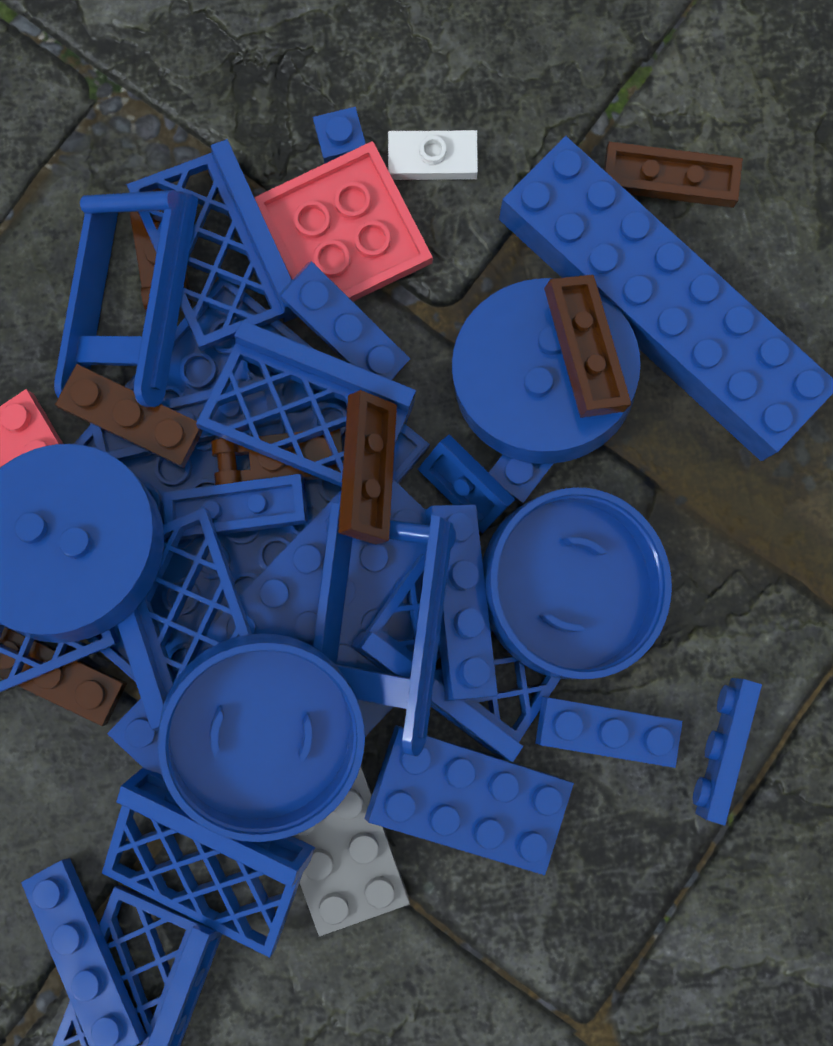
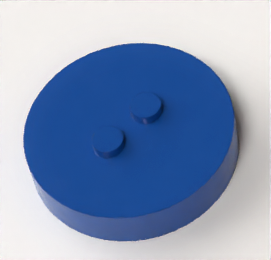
(517, 383)
(74, 543)
(576, 584)
(260, 738)

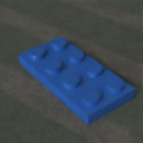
(470, 802)

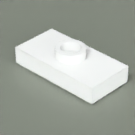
(432, 155)

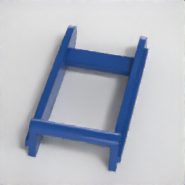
(154, 348)
(377, 687)

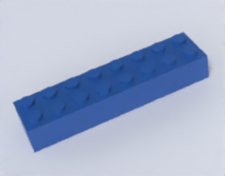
(673, 300)

